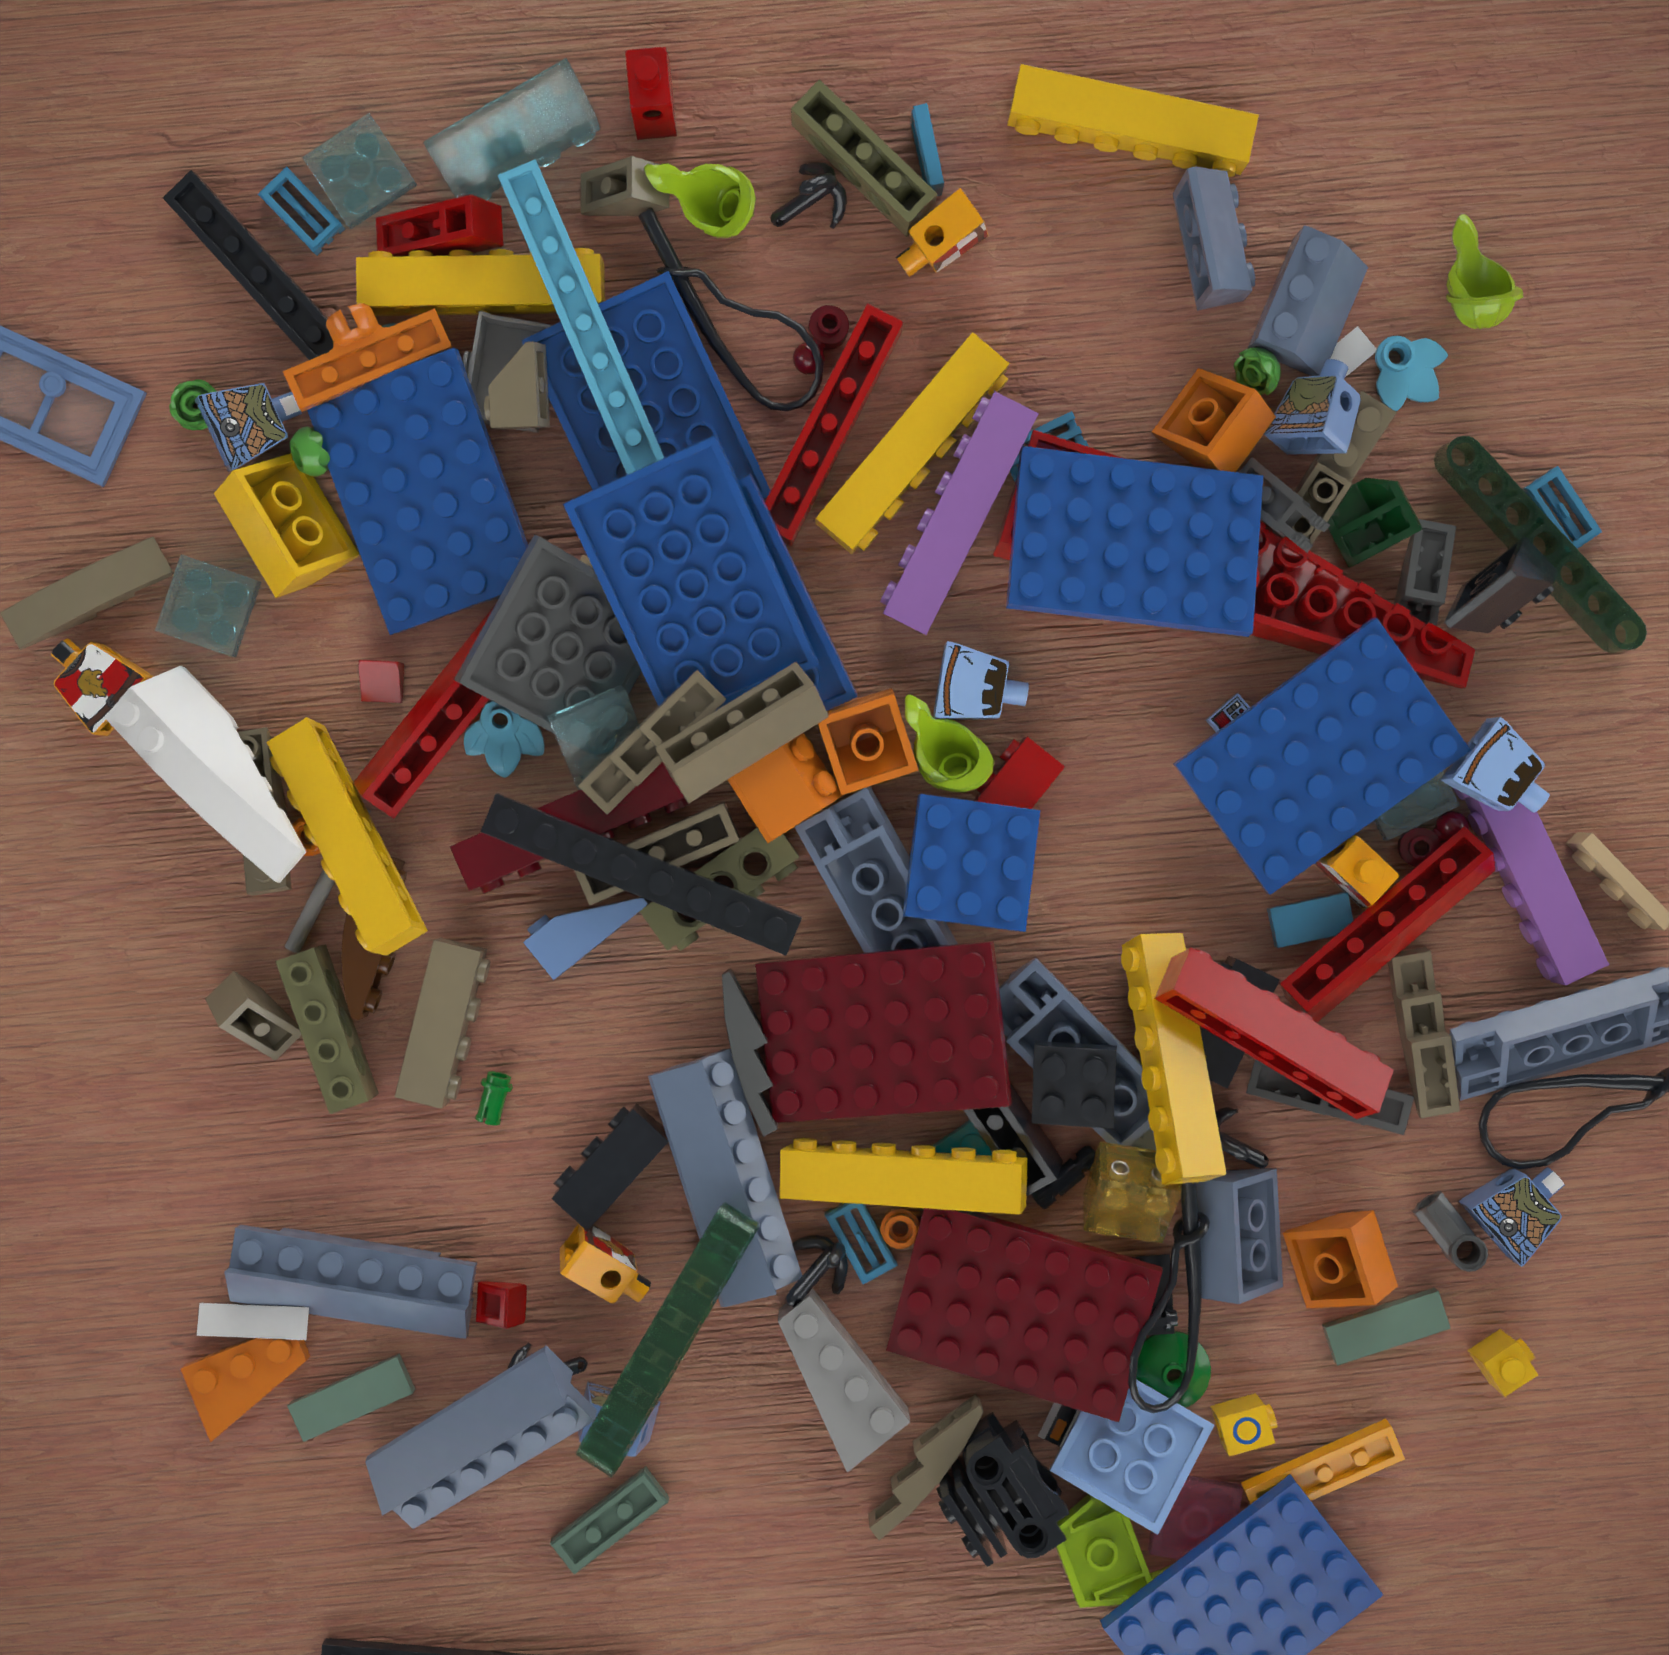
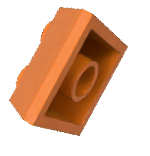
(1214, 422)
(867, 742)
(785, 787)
(1341, 1260)

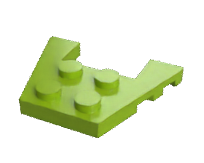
(1101, 1555)

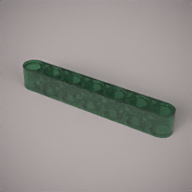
(1558, 551)
(667, 1339)

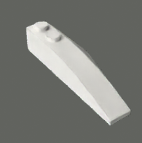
(203, 759)

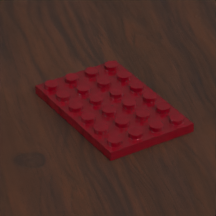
(884, 1033)
(1023, 1309)

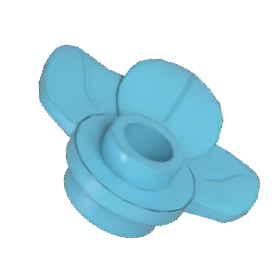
(1414, 373)
(503, 742)

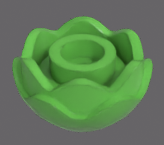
(1258, 370)
(183, 403)
(308, 452)

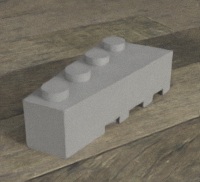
(845, 1384)

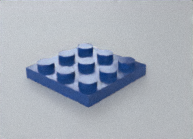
(971, 863)

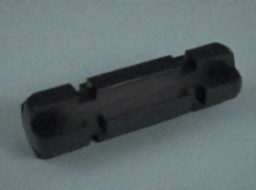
(1069, 1175)

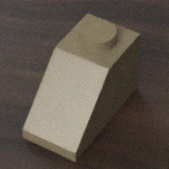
(620, 190)
(520, 391)
(252, 1016)

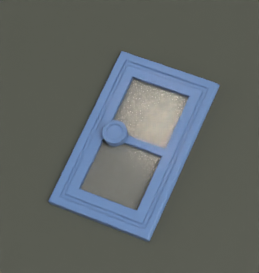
(63, 408)

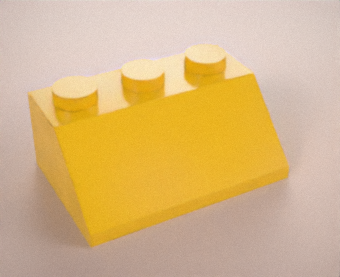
(285, 524)

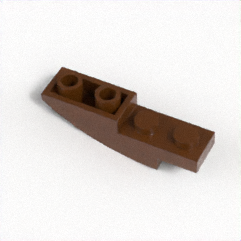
(362, 968)

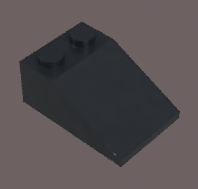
(1503, 589)

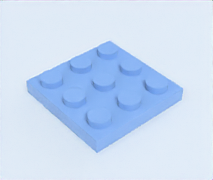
(1135, 1461)

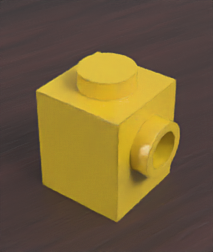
(1504, 1361)

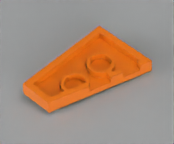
(239, 1377)

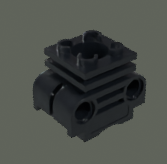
(1003, 1492)

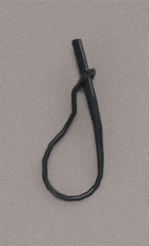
(680, 277)
(1655, 1088)
(1191, 1242)

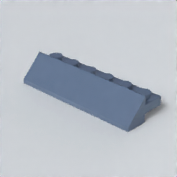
(868, 874)
(1043, 1009)
(1561, 1033)
(722, 1163)
(352, 1279)
(478, 1438)

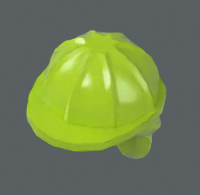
(710, 195)
(1478, 287)
(947, 751)

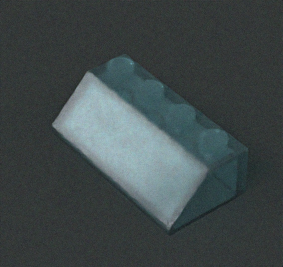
(520, 126)

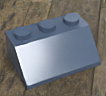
(1213, 238)
(1309, 301)
(1243, 1236)

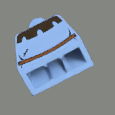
(974, 685)
(1499, 769)

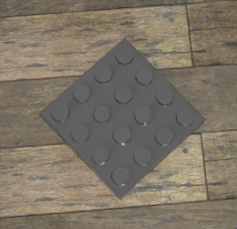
(549, 639)

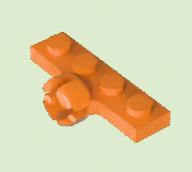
(364, 354)

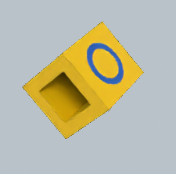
(1244, 1424)

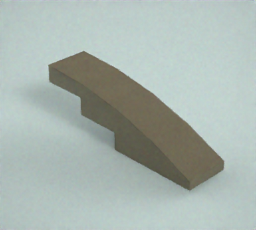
(86, 593)
(636, 754)
(1423, 1033)
(935, 1454)

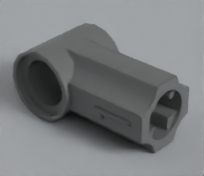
(1450, 1231)

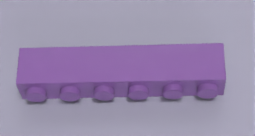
(960, 512)
(1539, 891)

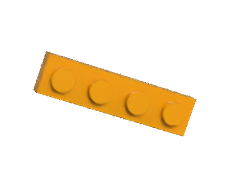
(1334, 1463)

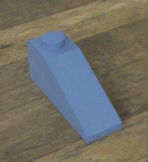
(572, 935)

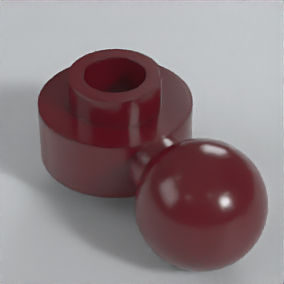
(824, 338)
(1446, 827)

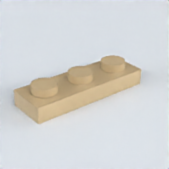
(1618, 881)

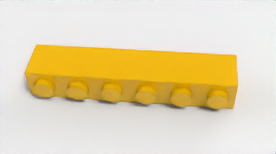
(1131, 120)
(462, 282)
(912, 444)
(346, 838)
(1172, 1067)
(904, 1177)

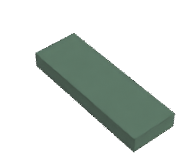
(1386, 1326)
(351, 1397)
(609, 1520)

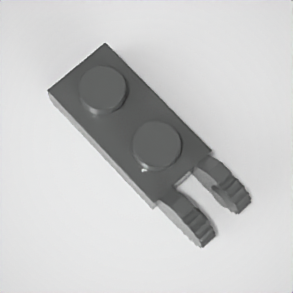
(1283, 506)

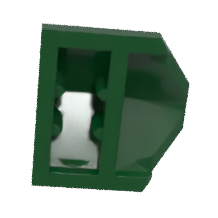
(1372, 519)

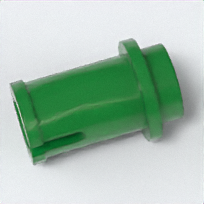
(493, 1097)

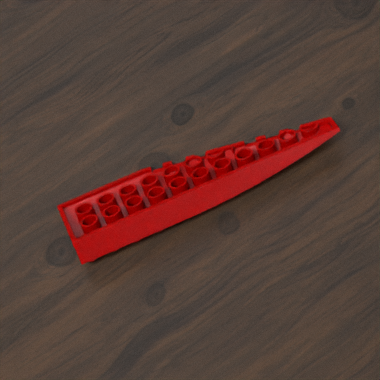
(1309, 600)

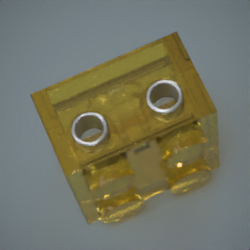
(1127, 1195)

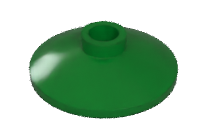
(1169, 1352)

